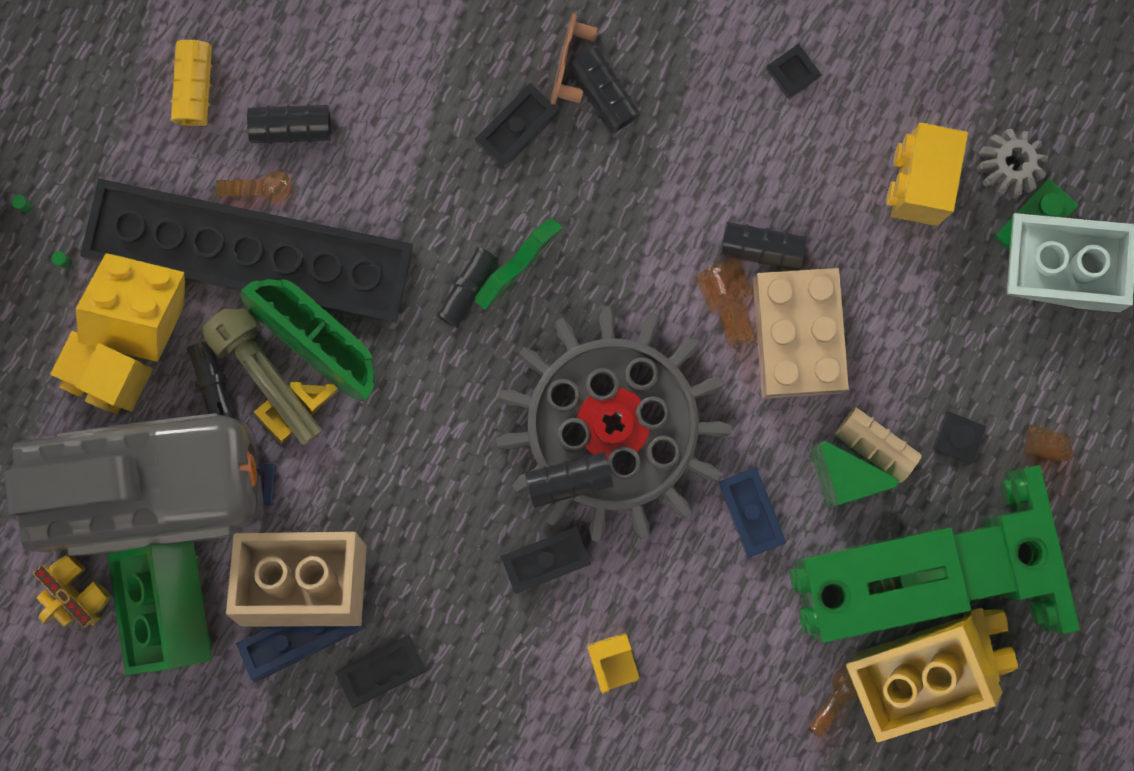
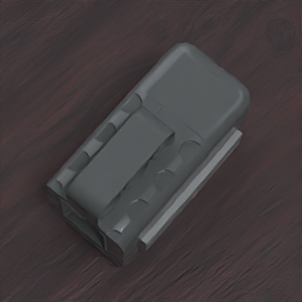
(135, 485)

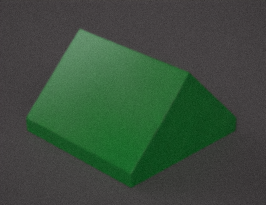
(846, 476)

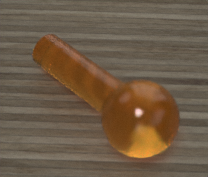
(274, 187)
(842, 691)

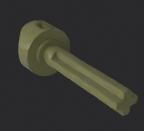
(236, 336)

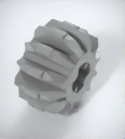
(1025, 175)

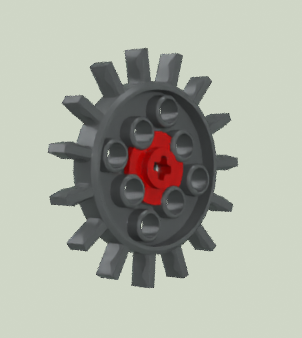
(667, 389)

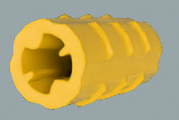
(191, 83)

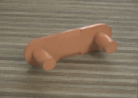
(560, 90)

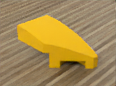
(311, 397)

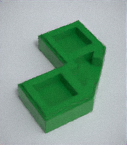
(509, 273)

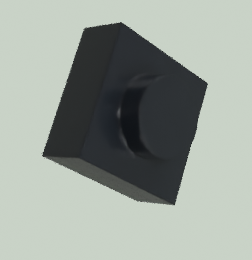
(959, 437)

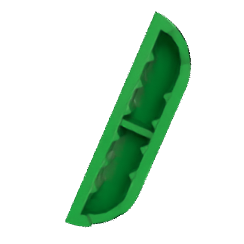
(312, 334)

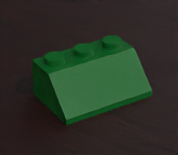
(159, 607)

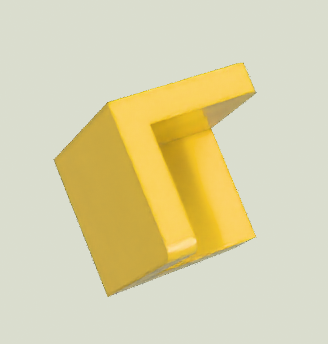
(613, 662)

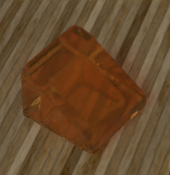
(723, 284)
(736, 324)
(1048, 444)

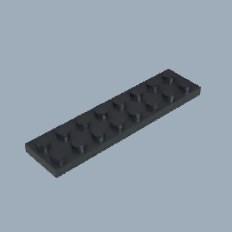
(240, 245)

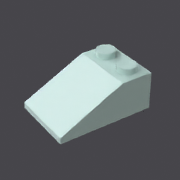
(1072, 262)

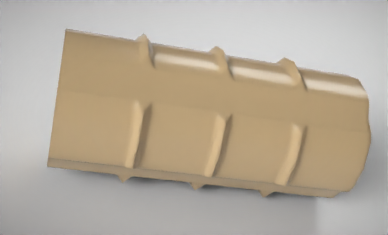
(878, 444)

